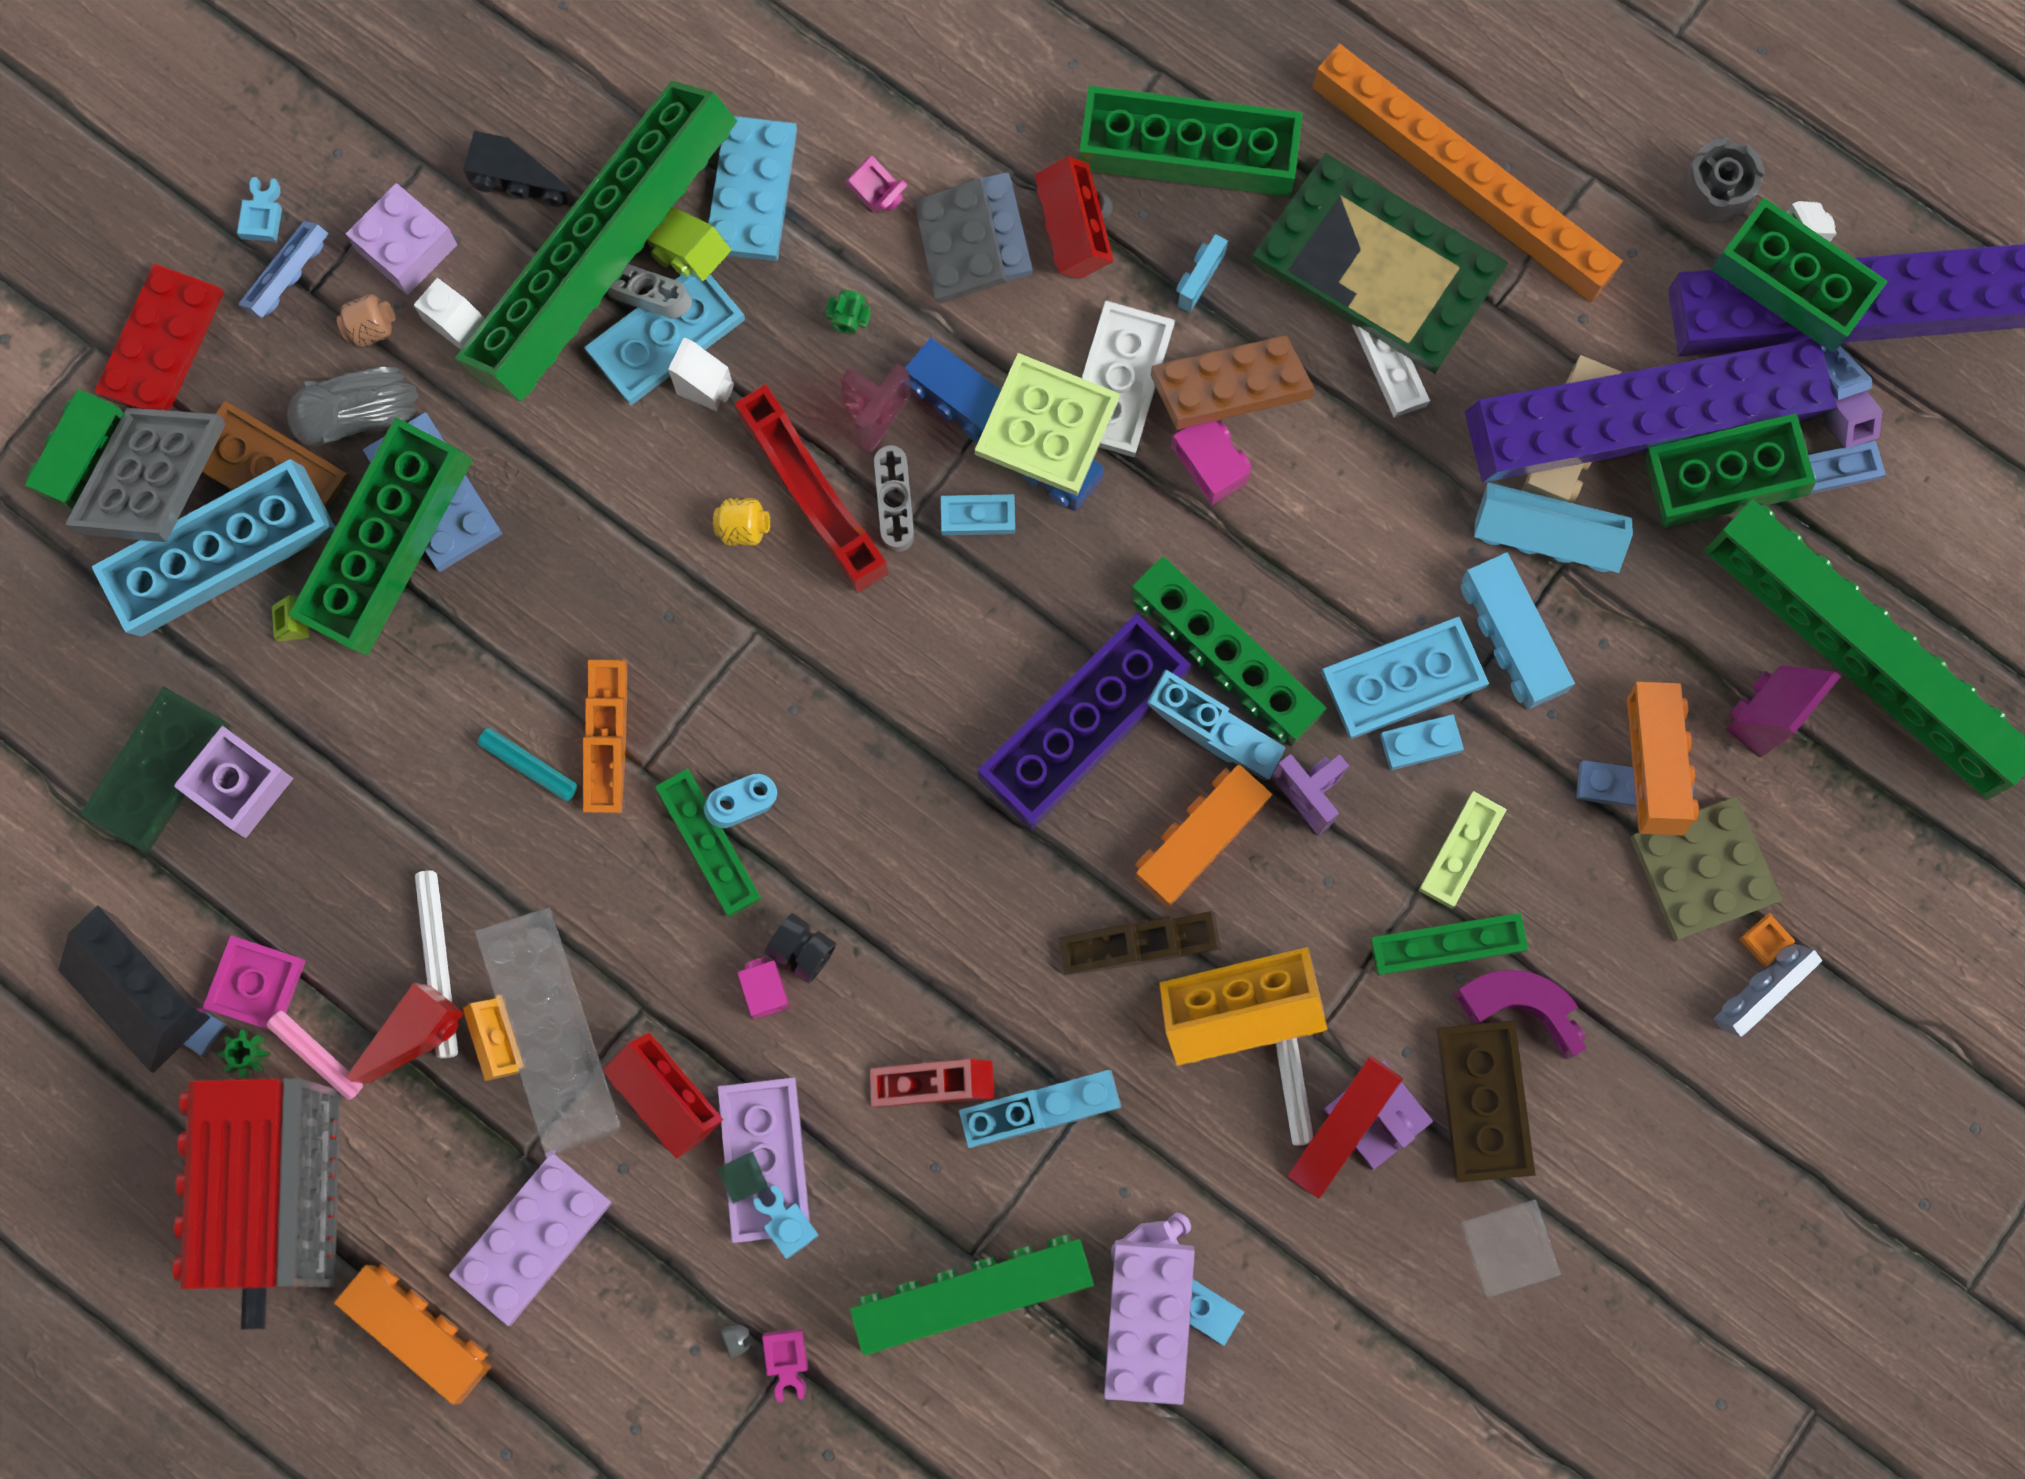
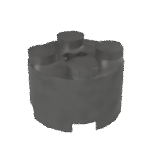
(1722, 180)

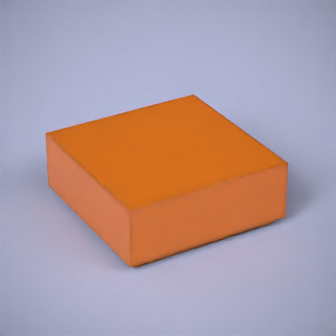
(1766, 939)

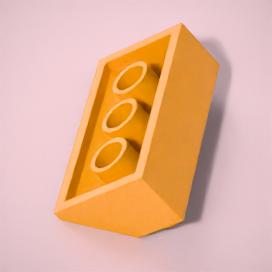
(1242, 1006)

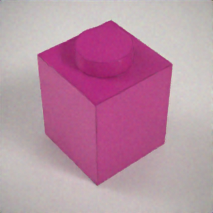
(763, 988)

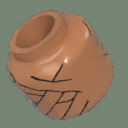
(365, 320)

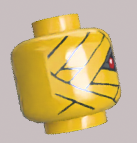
(741, 522)

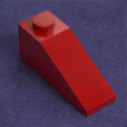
(414, 1027)
(932, 1083)

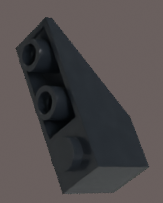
(504, 166)

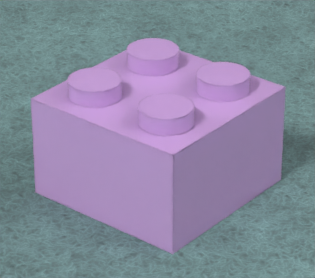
(401, 239)
(233, 782)

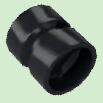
(800, 948)

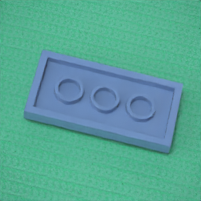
(466, 521)

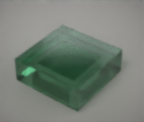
(743, 1177)

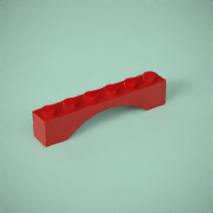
(809, 488)

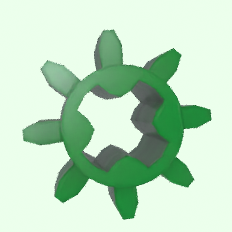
(848, 312)
(239, 1045)

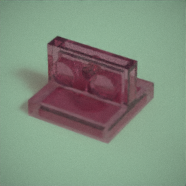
(875, 405)

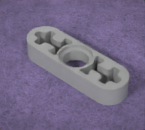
(653, 301)
(901, 472)

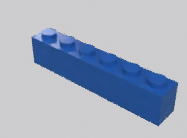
(969, 399)

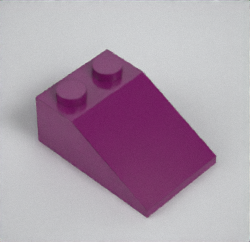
(1779, 706)

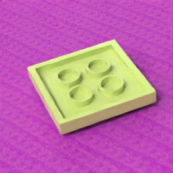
(1047, 424)

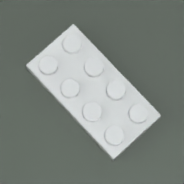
(1122, 361)

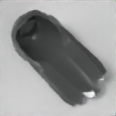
(350, 405)

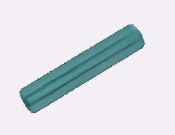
(527, 764)

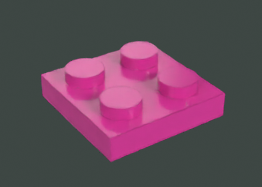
(253, 982)

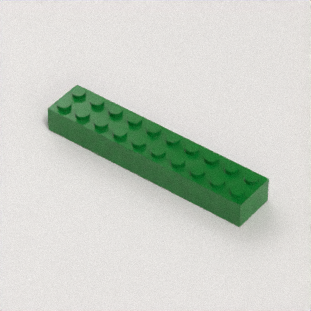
(596, 240)
(1871, 650)

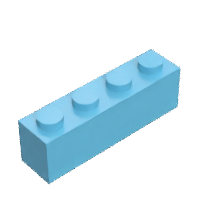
(1553, 528)
(1516, 631)

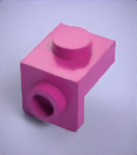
(876, 186)

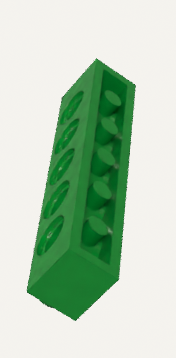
(1167, 581)

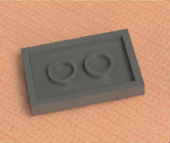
(960, 241)

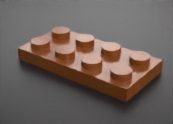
(1231, 382)
(252, 448)

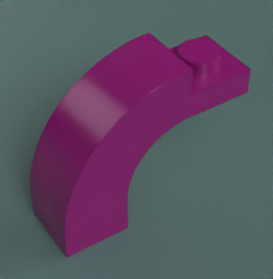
(1528, 993)

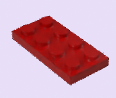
(159, 340)

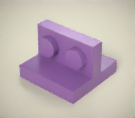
(1308, 790)
(1393, 1128)

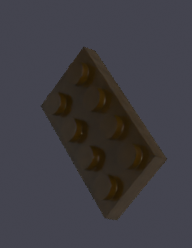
(1485, 1101)

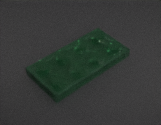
(139, 788)

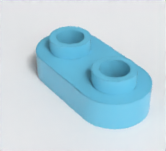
(742, 799)

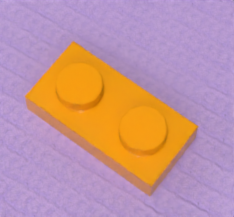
(490, 1039)

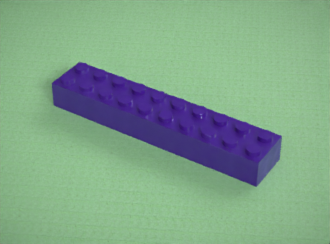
(1922, 298)
(1646, 408)

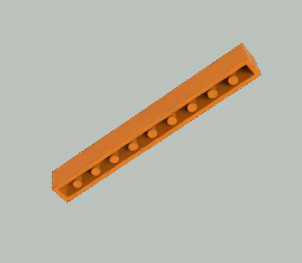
(1466, 173)

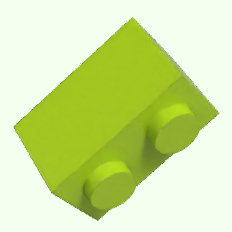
(687, 245)

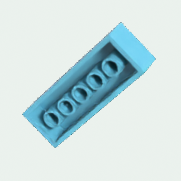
(215, 549)

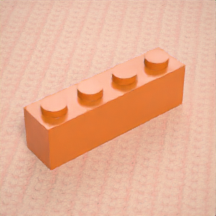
(1661, 758)
(1202, 836)
(413, 1333)

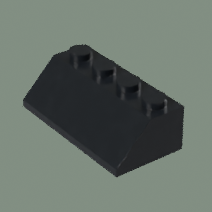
(129, 988)

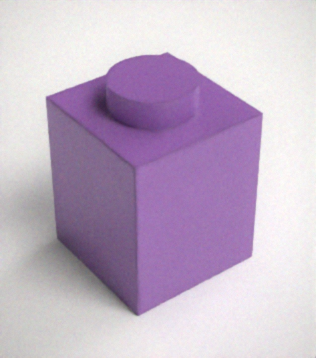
(1855, 419)

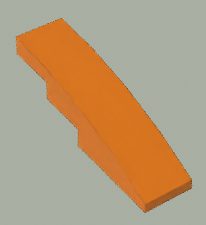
(605, 736)

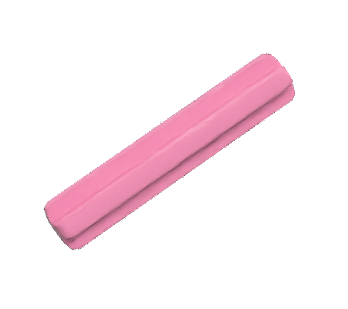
(313, 1054)

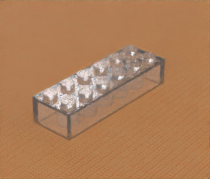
(548, 1032)

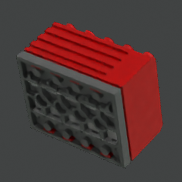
(258, 1188)

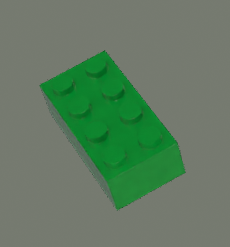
(1799, 275)
(1728, 469)

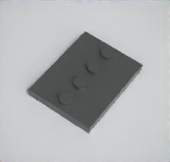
(145, 474)

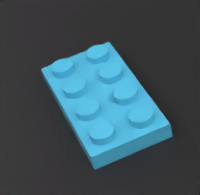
(753, 187)
(643, 344)
(1404, 678)

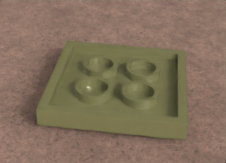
(1708, 872)

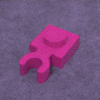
(786, 1356)

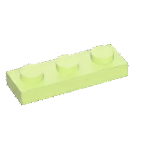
(1462, 850)

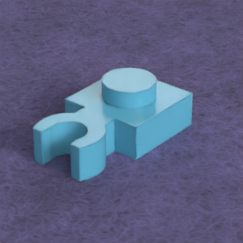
(260, 217)
(789, 1226)

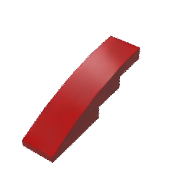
(1345, 1127)

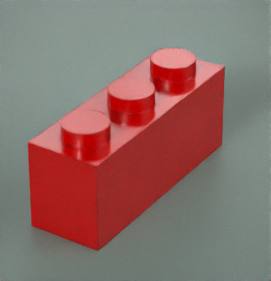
(1073, 218)
(662, 1095)

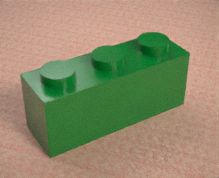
(73, 449)

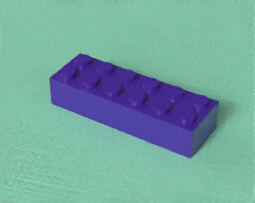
(1081, 723)

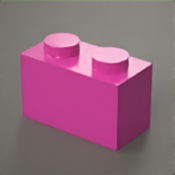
(1212, 459)

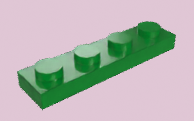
(708, 844)
(1449, 944)

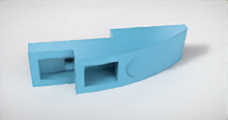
(1214, 727)
(1040, 1109)

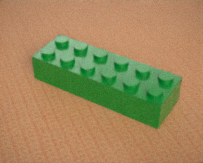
(1190, 140)
(381, 536)
(970, 1296)

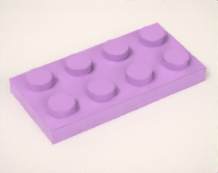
(765, 1121)
(530, 1239)
(1149, 1322)

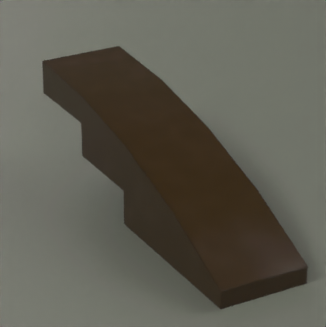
(1139, 943)

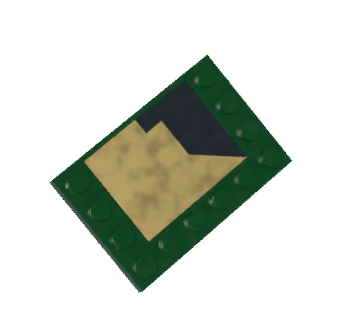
(1379, 262)

